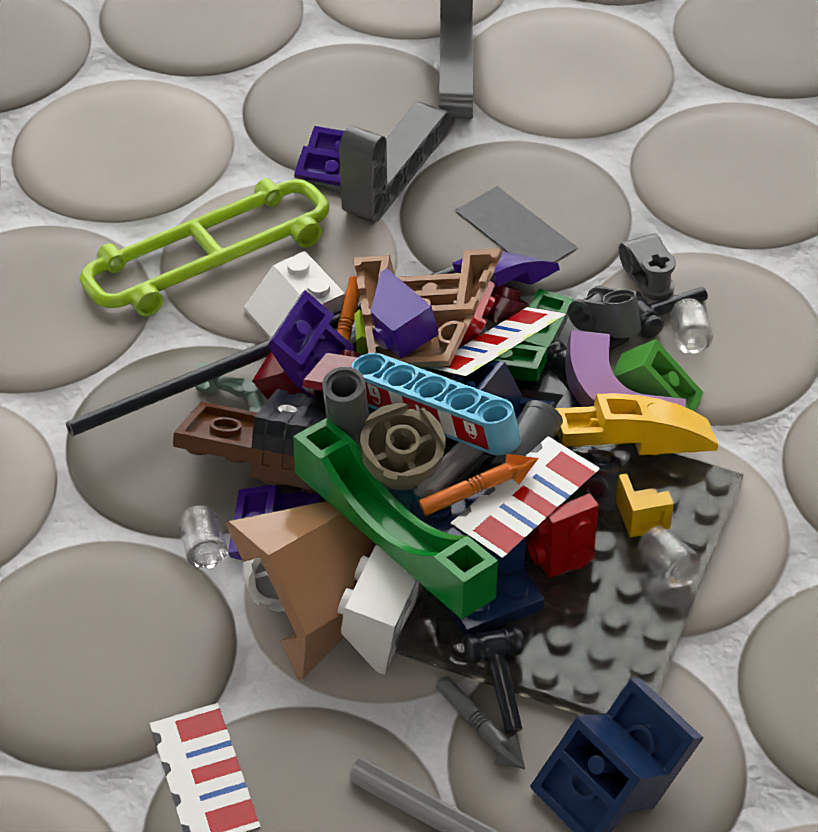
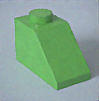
(655, 372)

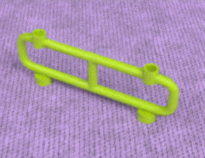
(147, 297)

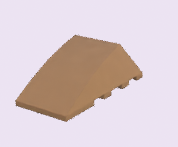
(452, 299)
(311, 563)

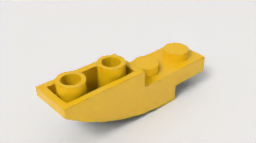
(646, 421)

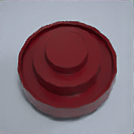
(506, 303)

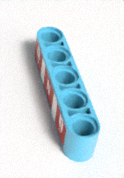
(462, 411)

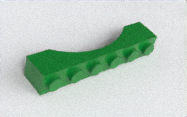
(444, 563)

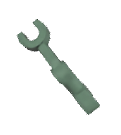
(235, 386)

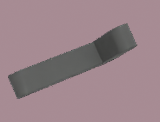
(456, 58)
(381, 167)

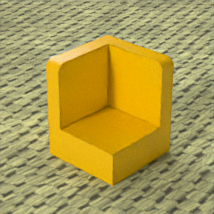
(642, 508)

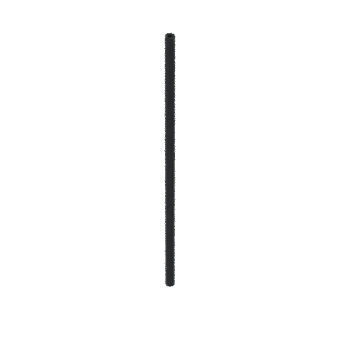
(182, 383)

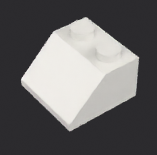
(283, 287)
(377, 607)

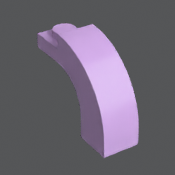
(590, 371)

